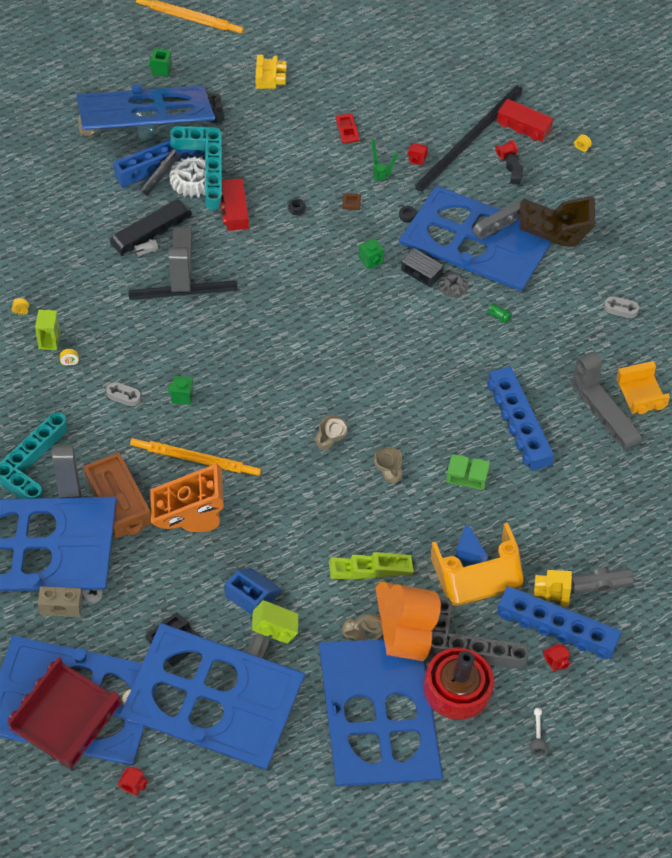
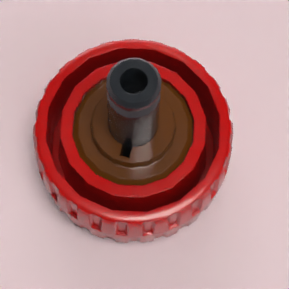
(458, 683)

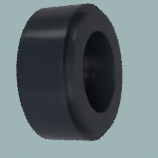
(407, 213)

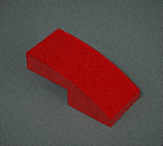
(347, 128)

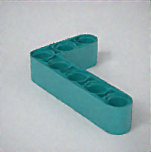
(209, 140)
(40, 441)

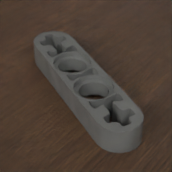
(497, 221)

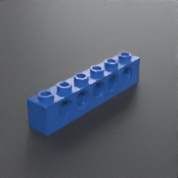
(144, 163)
(520, 419)
(554, 614)

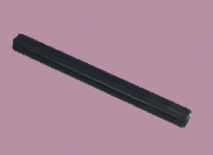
(195, 289)

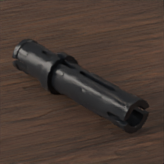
(160, 171)

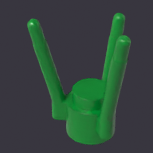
(379, 169)

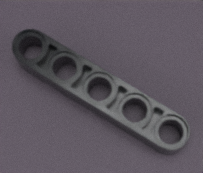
(150, 226)

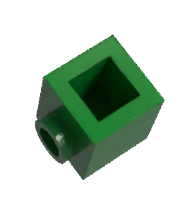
(160, 62)
(371, 253)
(181, 390)

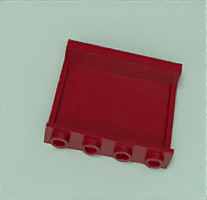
(63, 713)

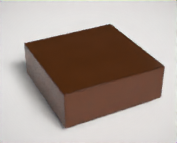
(351, 201)

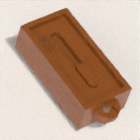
(112, 479)

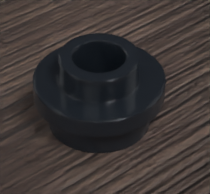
(297, 203)

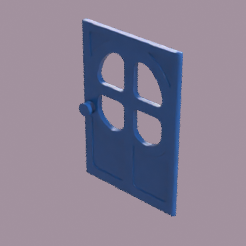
(115, 109)
(510, 253)
(77, 545)
(29, 660)
(367, 671)
(252, 710)

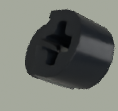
(217, 108)
(515, 168)

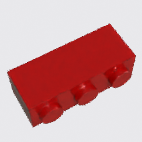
(524, 120)
(234, 205)

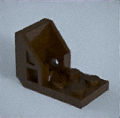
(561, 226)

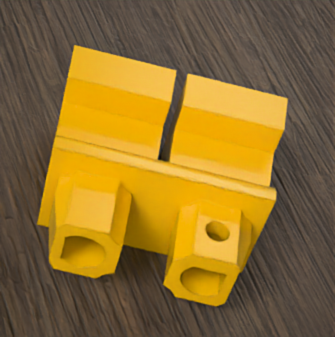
(267, 72)
(554, 586)

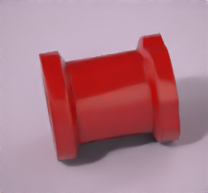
(506, 149)

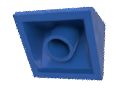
(469, 549)

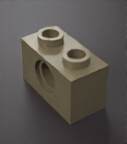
(60, 601)

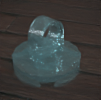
(145, 132)

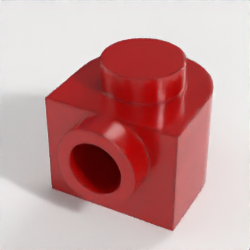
(417, 153)
(557, 657)
(132, 781)

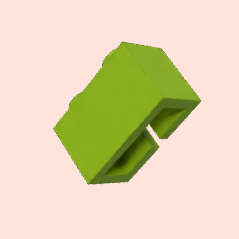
(47, 329)
(275, 621)

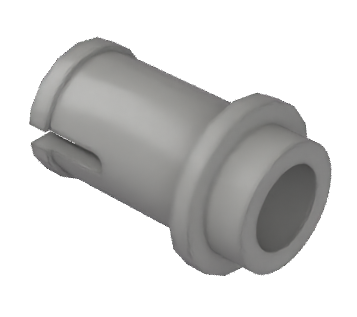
(147, 247)

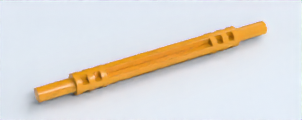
(191, 15)
(165, 449)

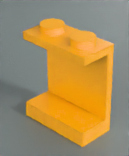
(641, 388)

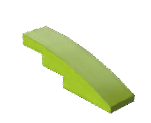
(370, 566)

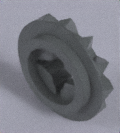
(455, 290)

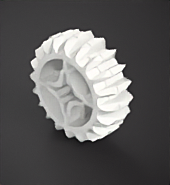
(183, 178)

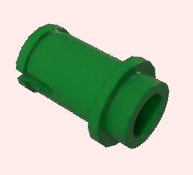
(503, 315)

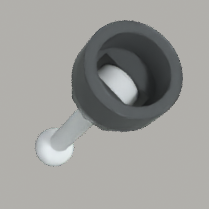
(538, 743)

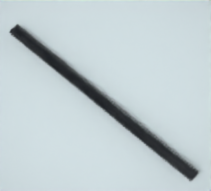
(466, 140)

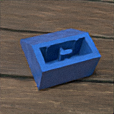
(249, 589)

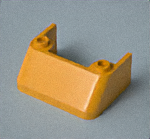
(481, 579)

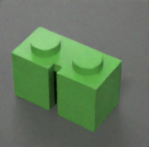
(468, 472)

